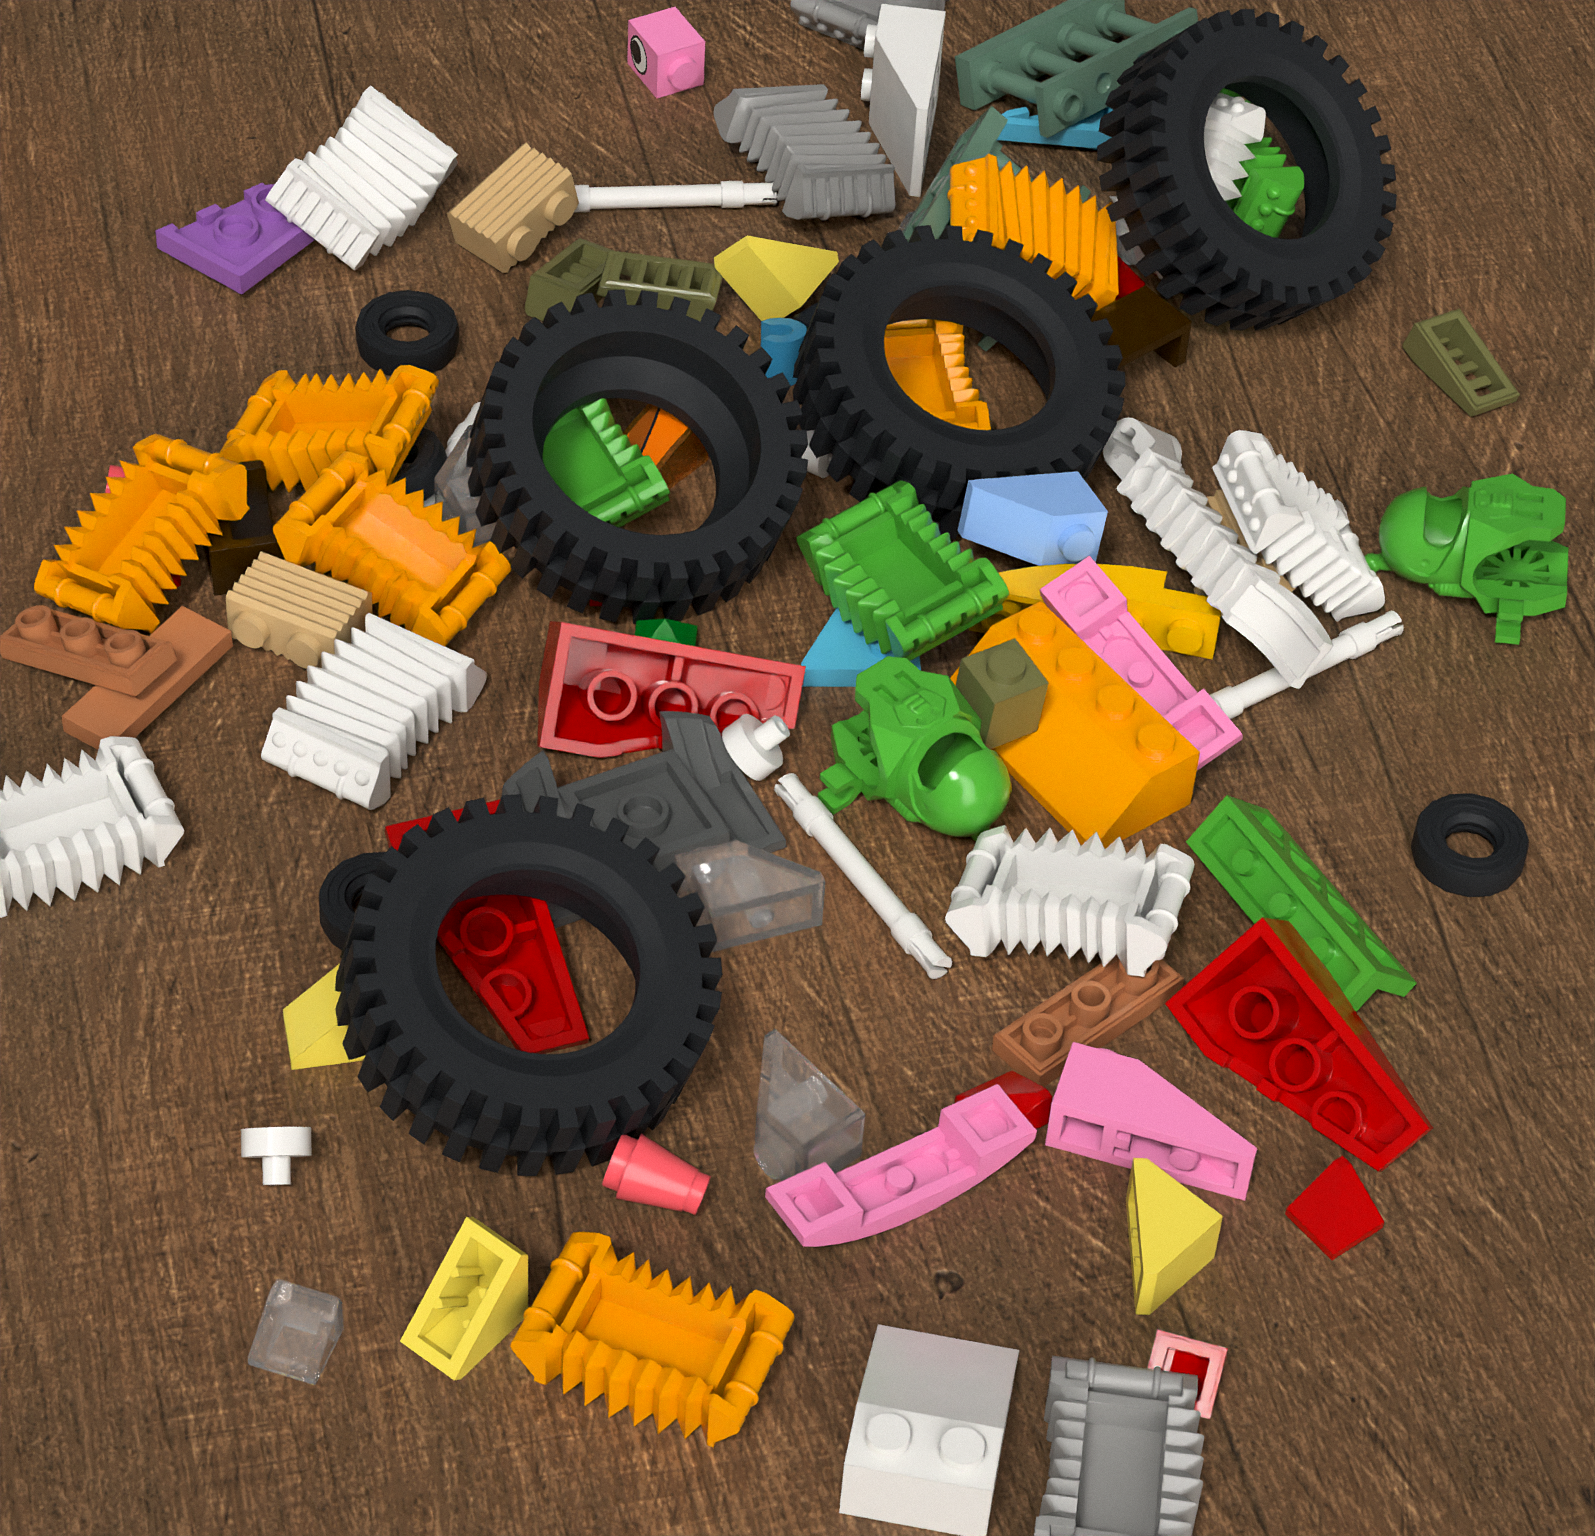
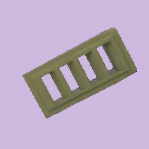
(667, 276)
(565, 277)
(1452, 329)

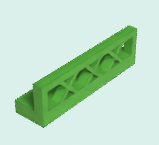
(1279, 881)

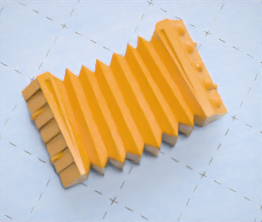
(1041, 219)
(930, 369)
(311, 424)
(143, 532)
(391, 548)
(650, 1342)

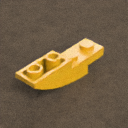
(1171, 618)

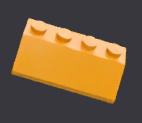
(1099, 746)

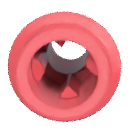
(654, 1176)

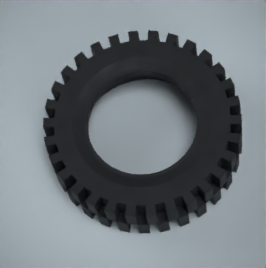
(1176, 206)
(665, 363)
(885, 435)
(497, 1094)

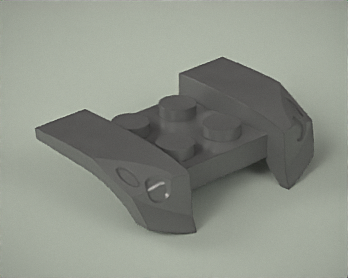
(674, 798)

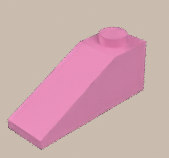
(1125, 1111)

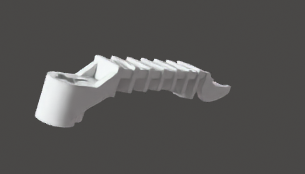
(1226, 571)

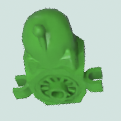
(1482, 546)
(917, 751)

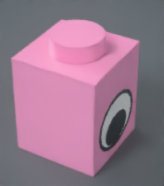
(666, 52)

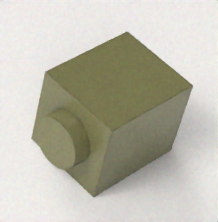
(1003, 691)

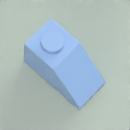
(1035, 517)

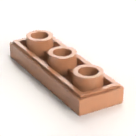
(86, 650)
(109, 713)
(1084, 1012)

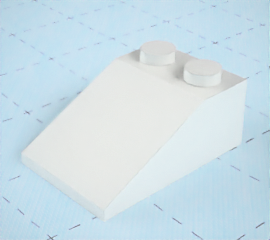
(904, 86)
(928, 1432)

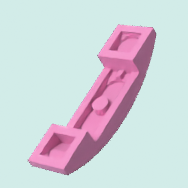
(1099, 616)
(908, 1179)

